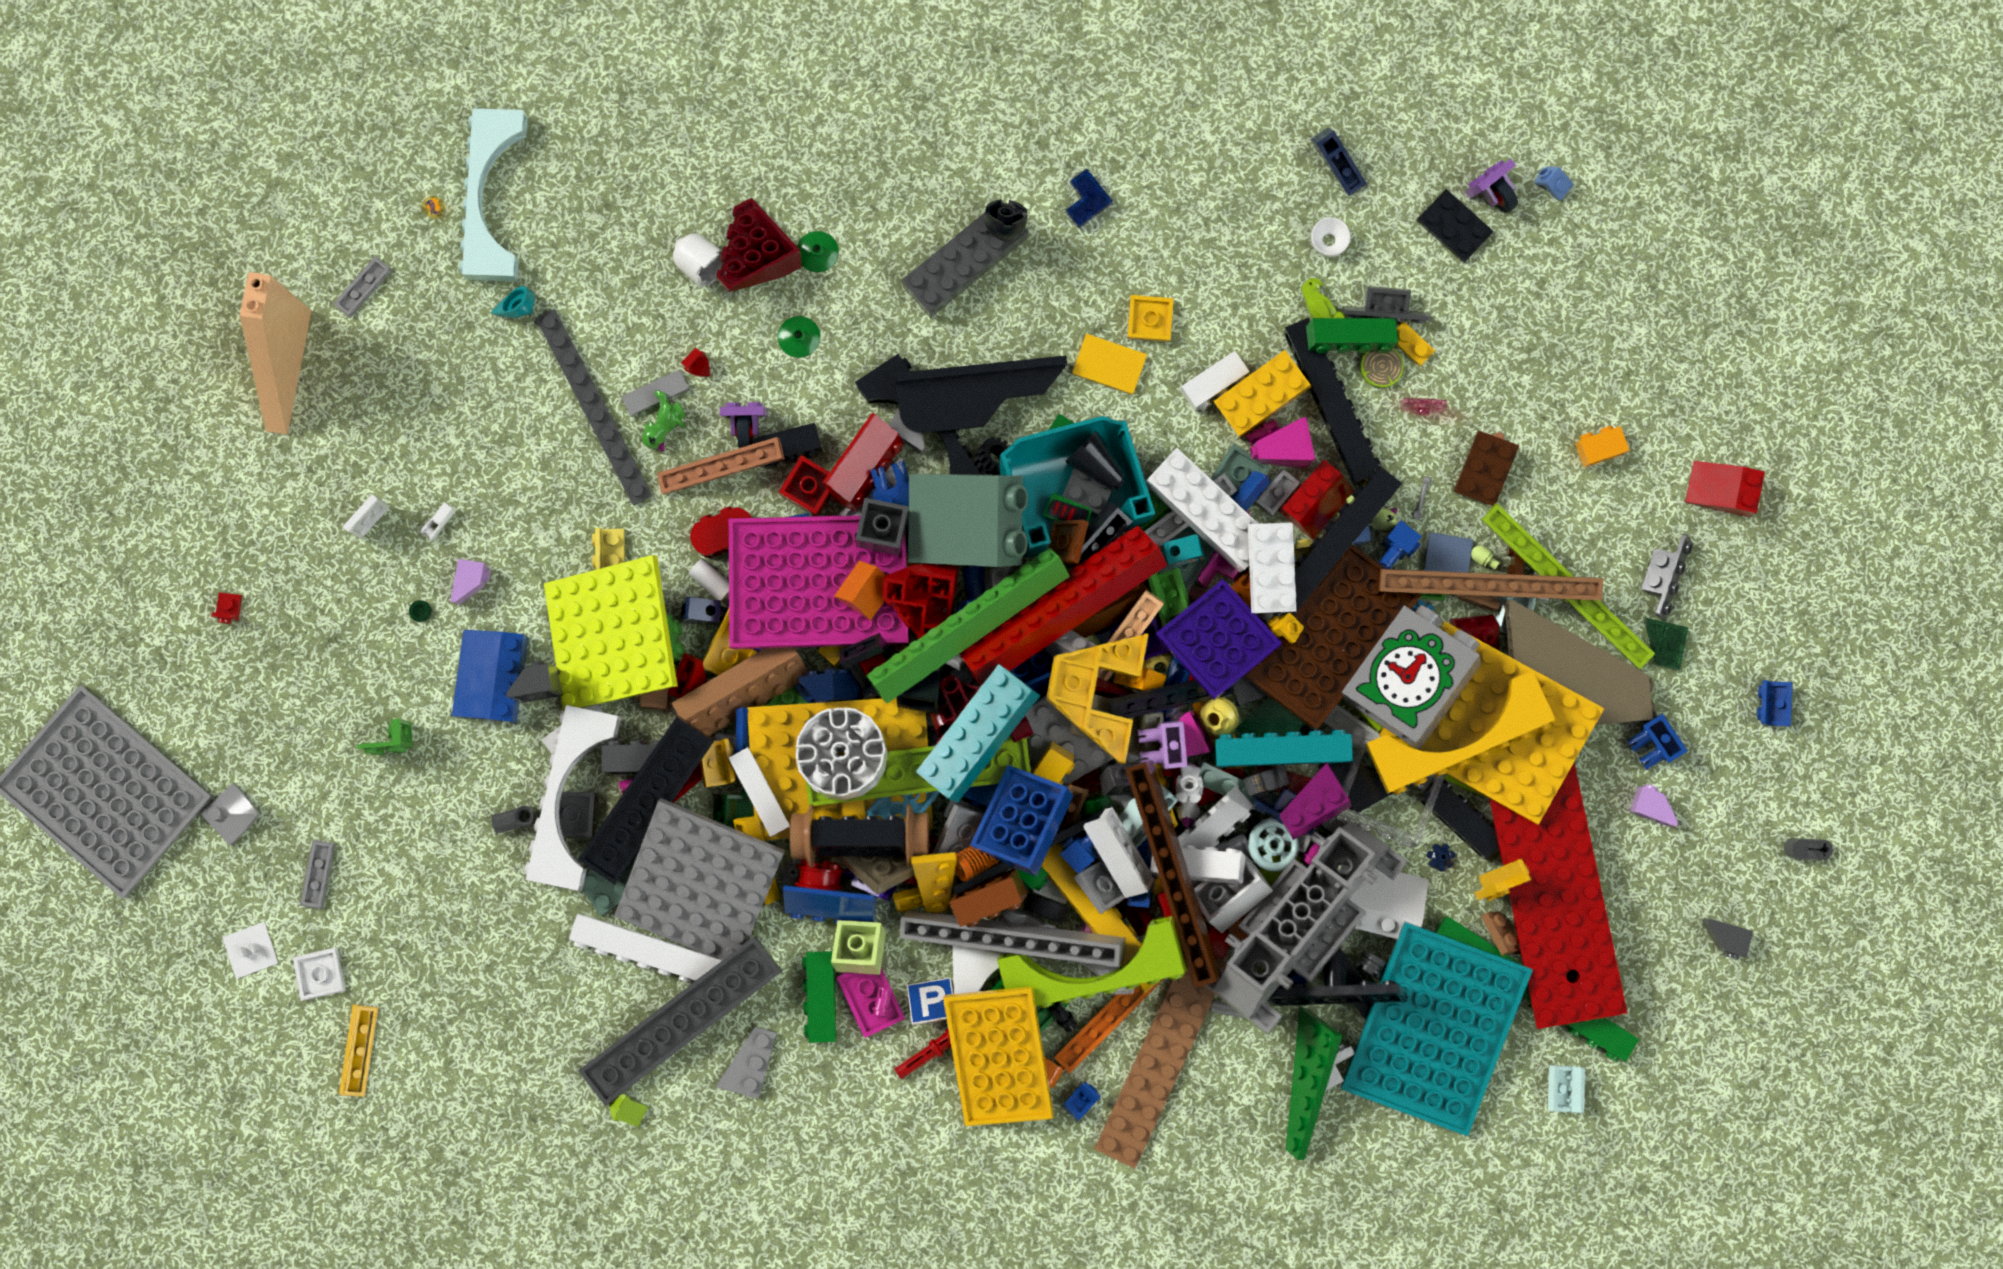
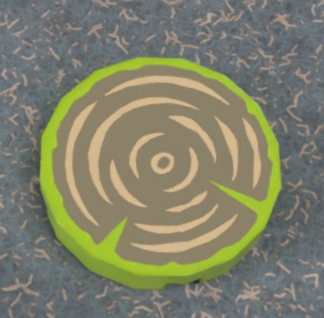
(1381, 368)

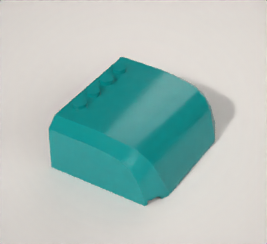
(1044, 471)

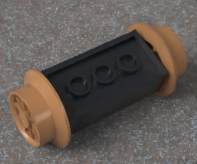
(858, 836)

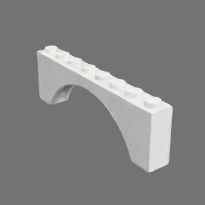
(550, 857)
(976, 967)

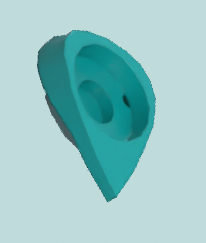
(516, 303)

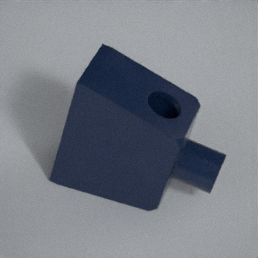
(694, 611)

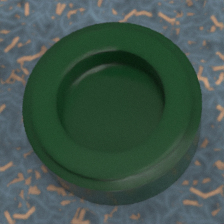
(420, 611)

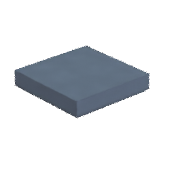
(1447, 553)

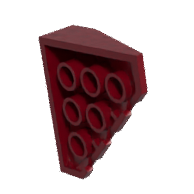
(755, 249)

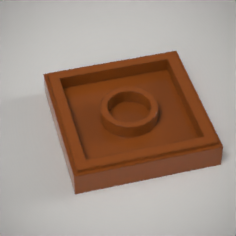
(1068, 539)

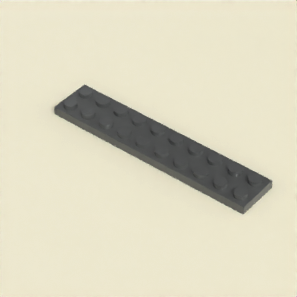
(680, 1020)

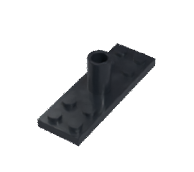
(1336, 991)

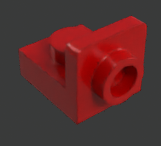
(227, 608)

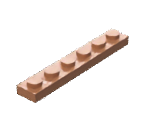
(720, 465)

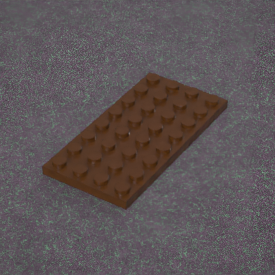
(1340, 630)

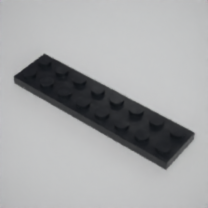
(658, 778)

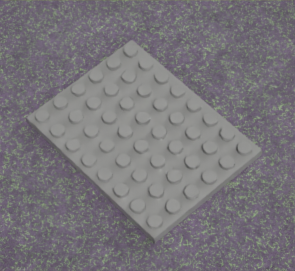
(103, 791)

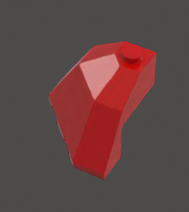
(922, 595)

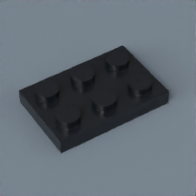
(1455, 225)

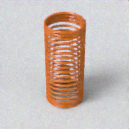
(966, 866)

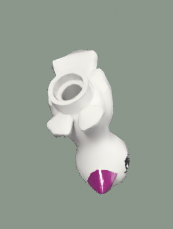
(1188, 792)

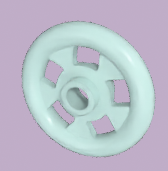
(1266, 861)

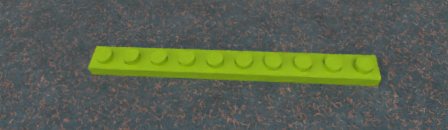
(1545, 564)

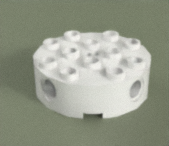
(846, 732)

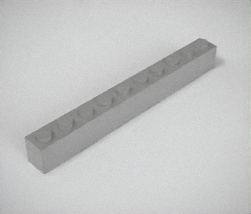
(1014, 938)

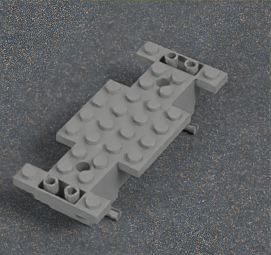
(1302, 920)

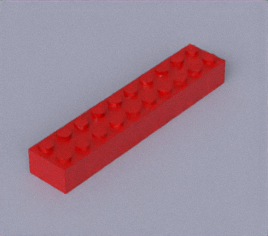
(1077, 598)

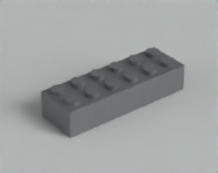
(957, 266)

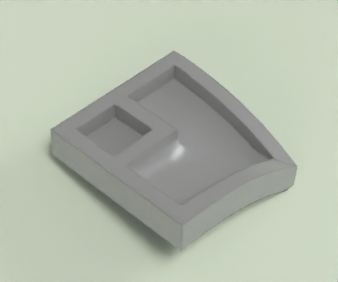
(231, 814)

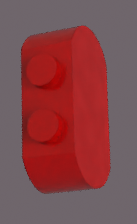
(711, 534)

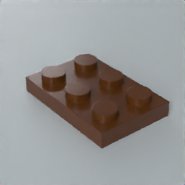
(1486, 468)

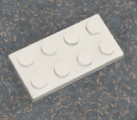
(1271, 567)

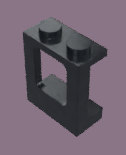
(859, 652)

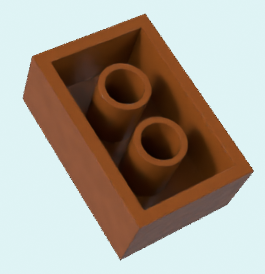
(989, 898)

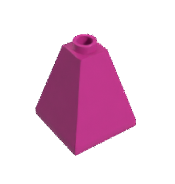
(1286, 447)
(1195, 737)

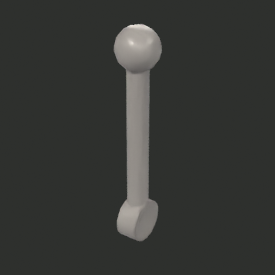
(1417, 514)

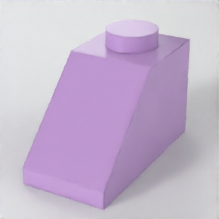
(468, 580)
(1653, 806)

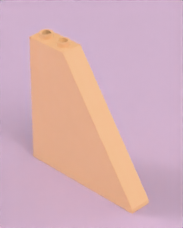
(275, 339)

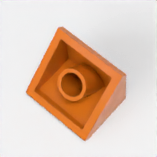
(863, 590)

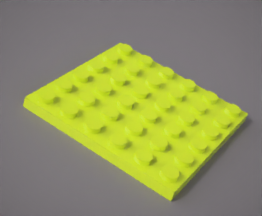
(610, 633)

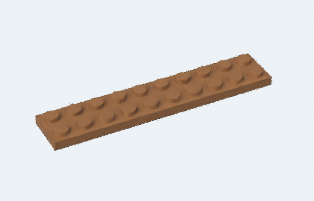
(1155, 1069)

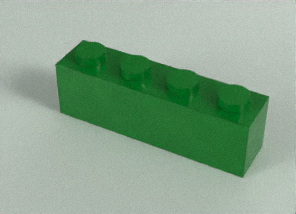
(1351, 335)
(820, 997)

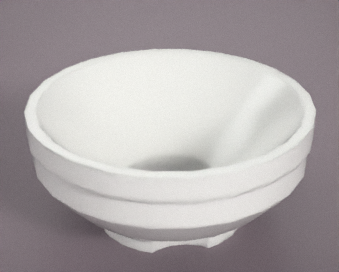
(1332, 227)

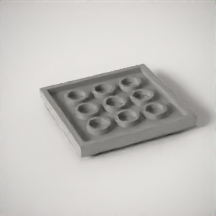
(1053, 726)

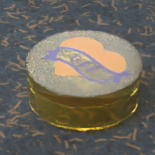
(433, 206)

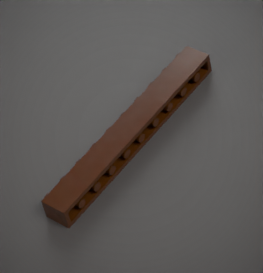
(1173, 873)

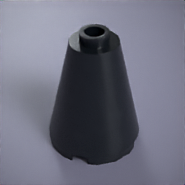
(1097, 462)

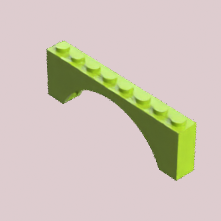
(1157, 959)

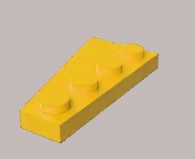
(935, 879)

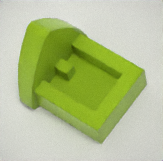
(627, 1110)

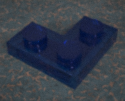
(1092, 199)

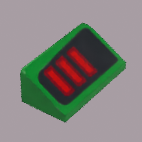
(1063, 509)

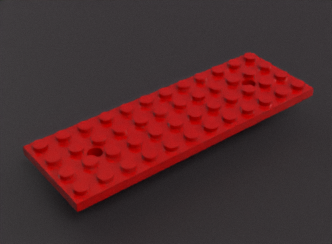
(1561, 911)

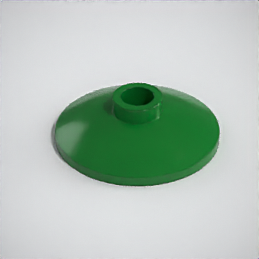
(822, 260)
(801, 346)

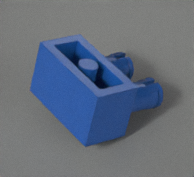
(893, 494)
(1399, 543)
(1664, 736)
(1079, 851)

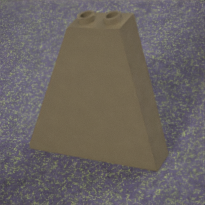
(1578, 666)

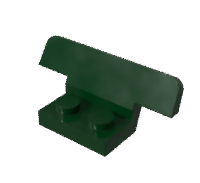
(731, 806)

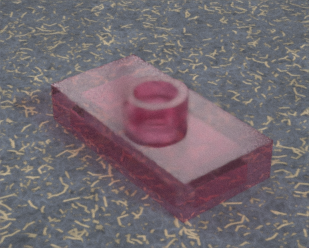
(1423, 406)

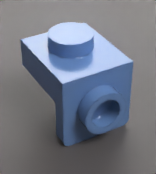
(1554, 181)

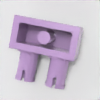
(1172, 741)

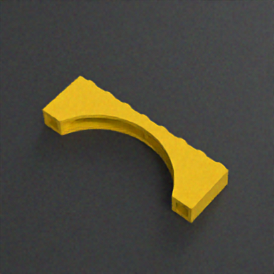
(1523, 712)

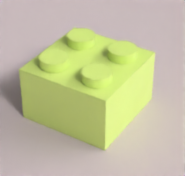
(858, 947)

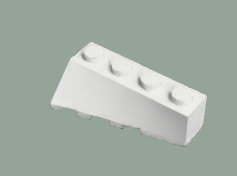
(1217, 821)

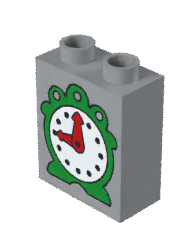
(1413, 675)

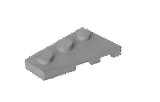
(750, 1064)

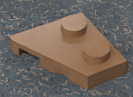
(1502, 933)

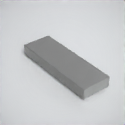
(362, 287)
(644, 397)
(317, 874)

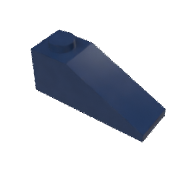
(1338, 160)

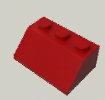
(1317, 499)

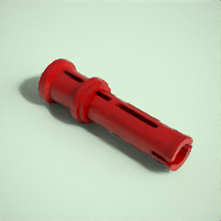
(937, 1050)

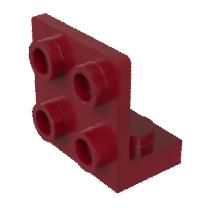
(1481, 627)

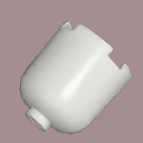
(697, 258)

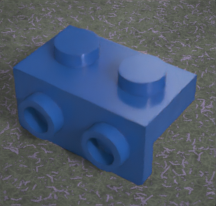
(1776, 703)

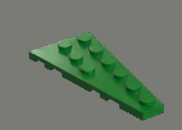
(1313, 1063)

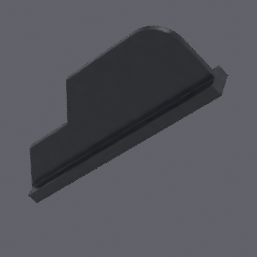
(969, 394)

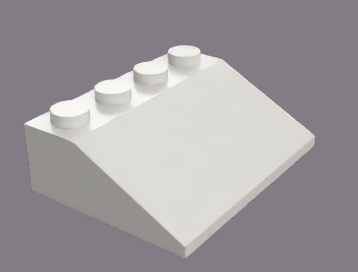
(1390, 902)

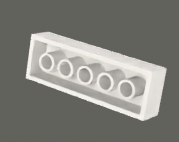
(1203, 507)

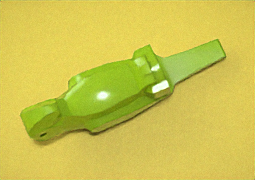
(1316, 303)

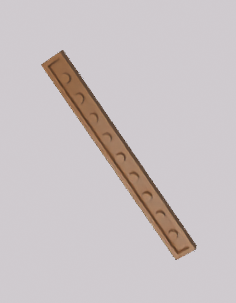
(1491, 584)

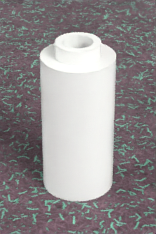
(710, 580)

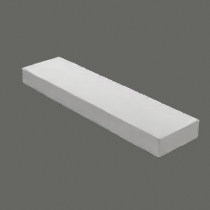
(759, 791)

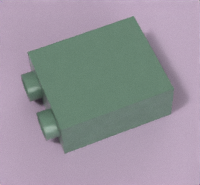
(966, 519)

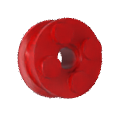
(821, 876)

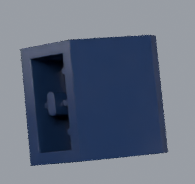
(832, 686)

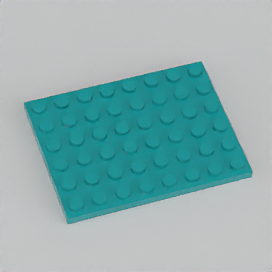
(1444, 1042)

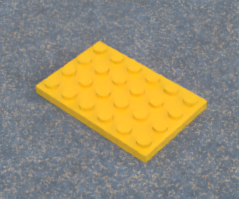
(998, 1056)

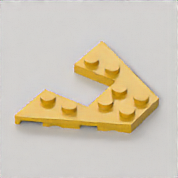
(1074, 685)

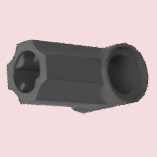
(513, 819)

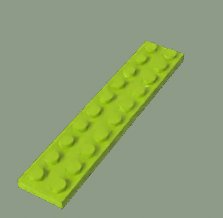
(902, 779)

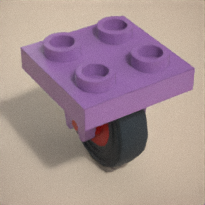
(1496, 186)
(744, 420)

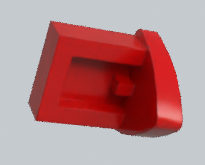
(697, 364)

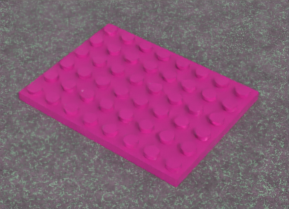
(787, 582)

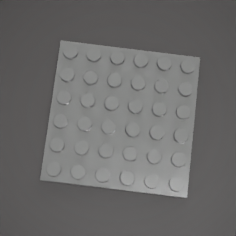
(698, 881)

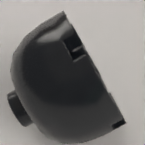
(1005, 220)

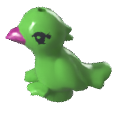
(668, 418)

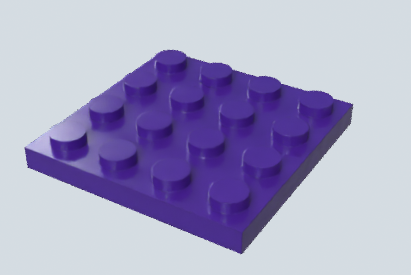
(1218, 639)

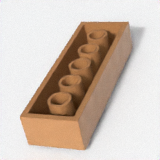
(744, 685)

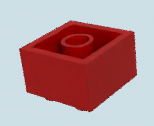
(806, 487)

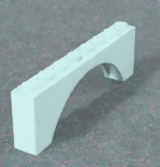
(490, 136)

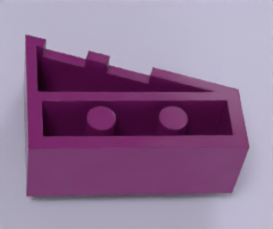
(1315, 804)

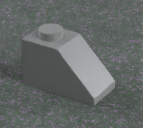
(911, 438)

